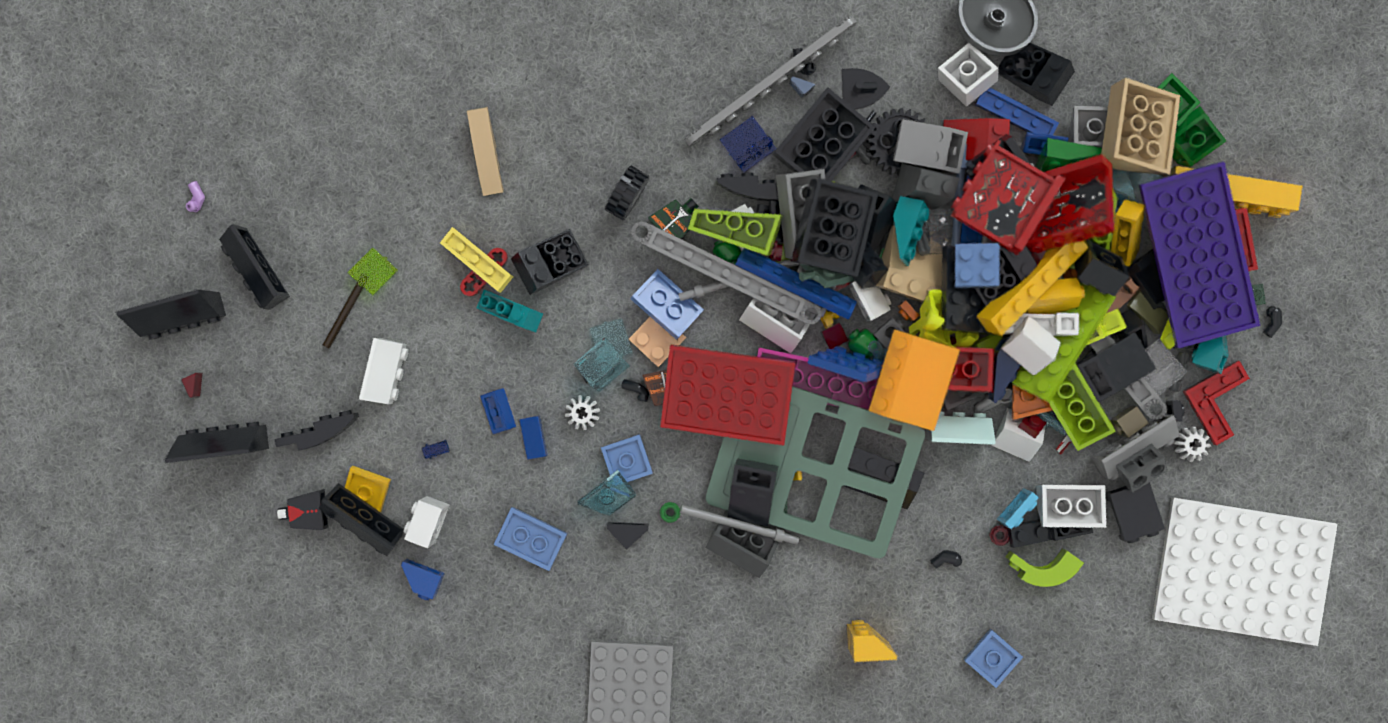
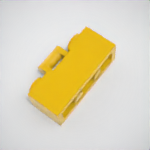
(1128, 230)

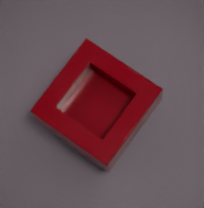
(1032, 425)

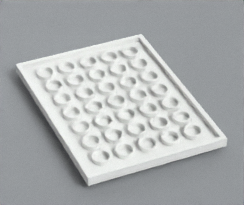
(1244, 571)

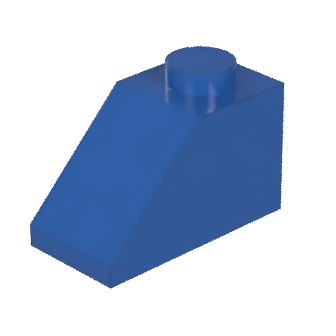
(422, 579)

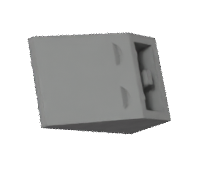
(930, 146)

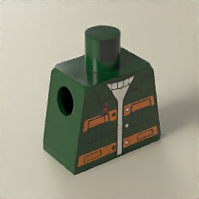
(674, 217)

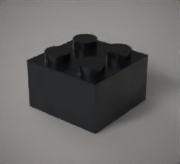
(1101, 269)

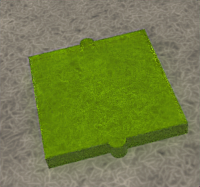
(372, 271)

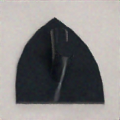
(862, 87)

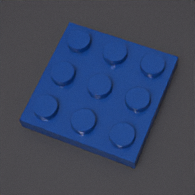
(847, 364)

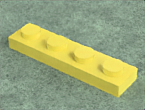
(476, 260)

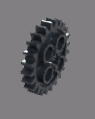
(887, 128)

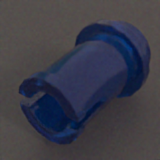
(435, 449)

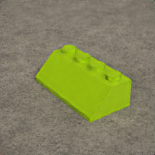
(1080, 411)

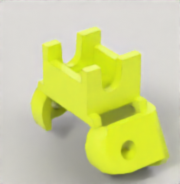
(931, 323)

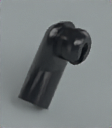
(809, 67)
(947, 557)

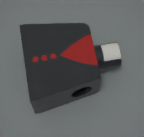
(304, 511)

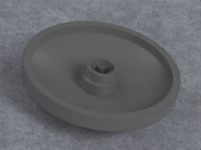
(997, 25)

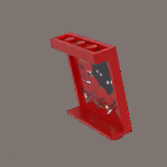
(1005, 198)
(1079, 208)

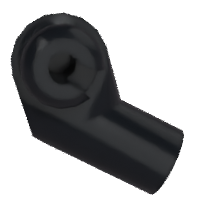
(1276, 321)
(636, 387)

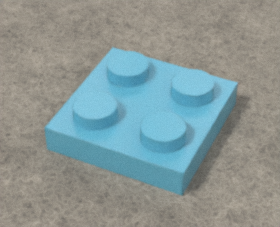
(1014, 512)

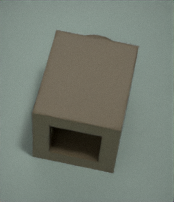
(1129, 421)

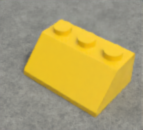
(867, 643)

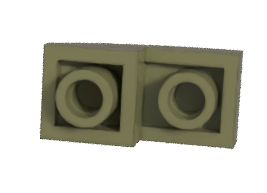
(1154, 319)

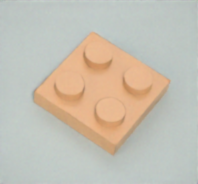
(654, 341)

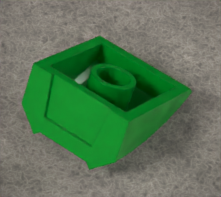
(1188, 100)
(1196, 138)

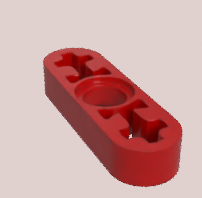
(477, 286)

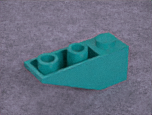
(909, 221)
(509, 311)
(1211, 354)

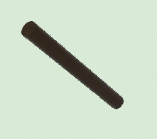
(342, 316)

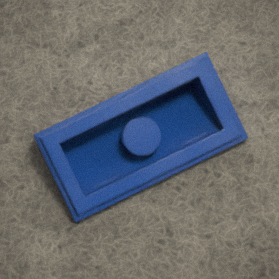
(1034, 142)
(498, 411)
(533, 437)

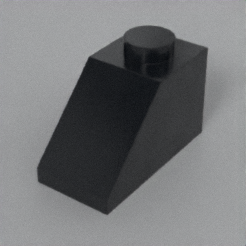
(1133, 325)

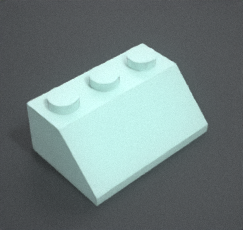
(963, 429)

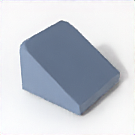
(801, 86)

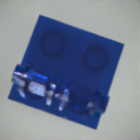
(748, 144)

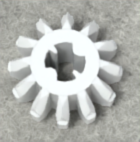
(576, 416)
(1195, 451)

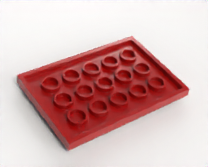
(727, 394)

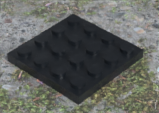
(959, 304)

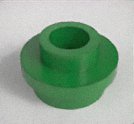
(670, 519)

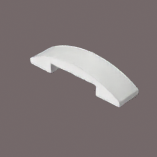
(1056, 324)

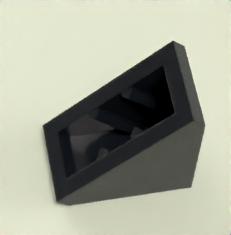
(627, 532)

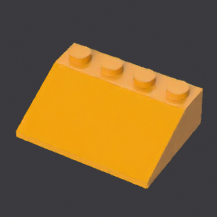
(914, 380)

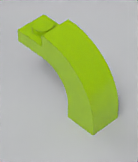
(1055, 573)

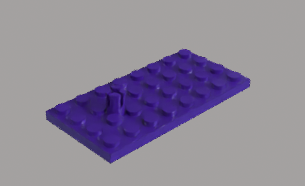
(1199, 254)

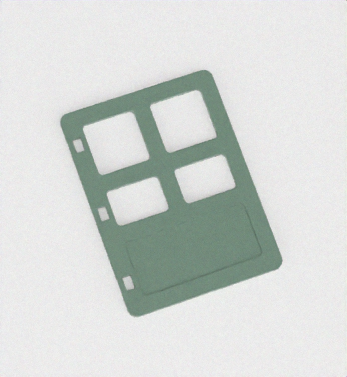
(790, 460)

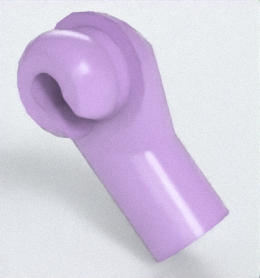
(197, 198)

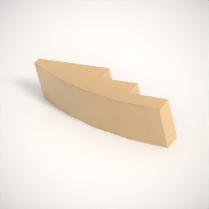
(485, 151)

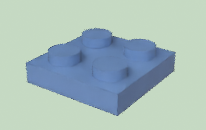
(976, 265)
(628, 458)
(993, 658)

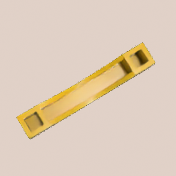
(1007, 309)

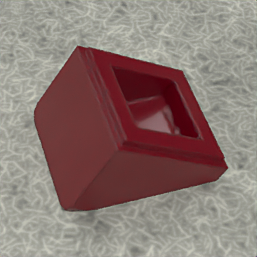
(834, 336)
(193, 384)

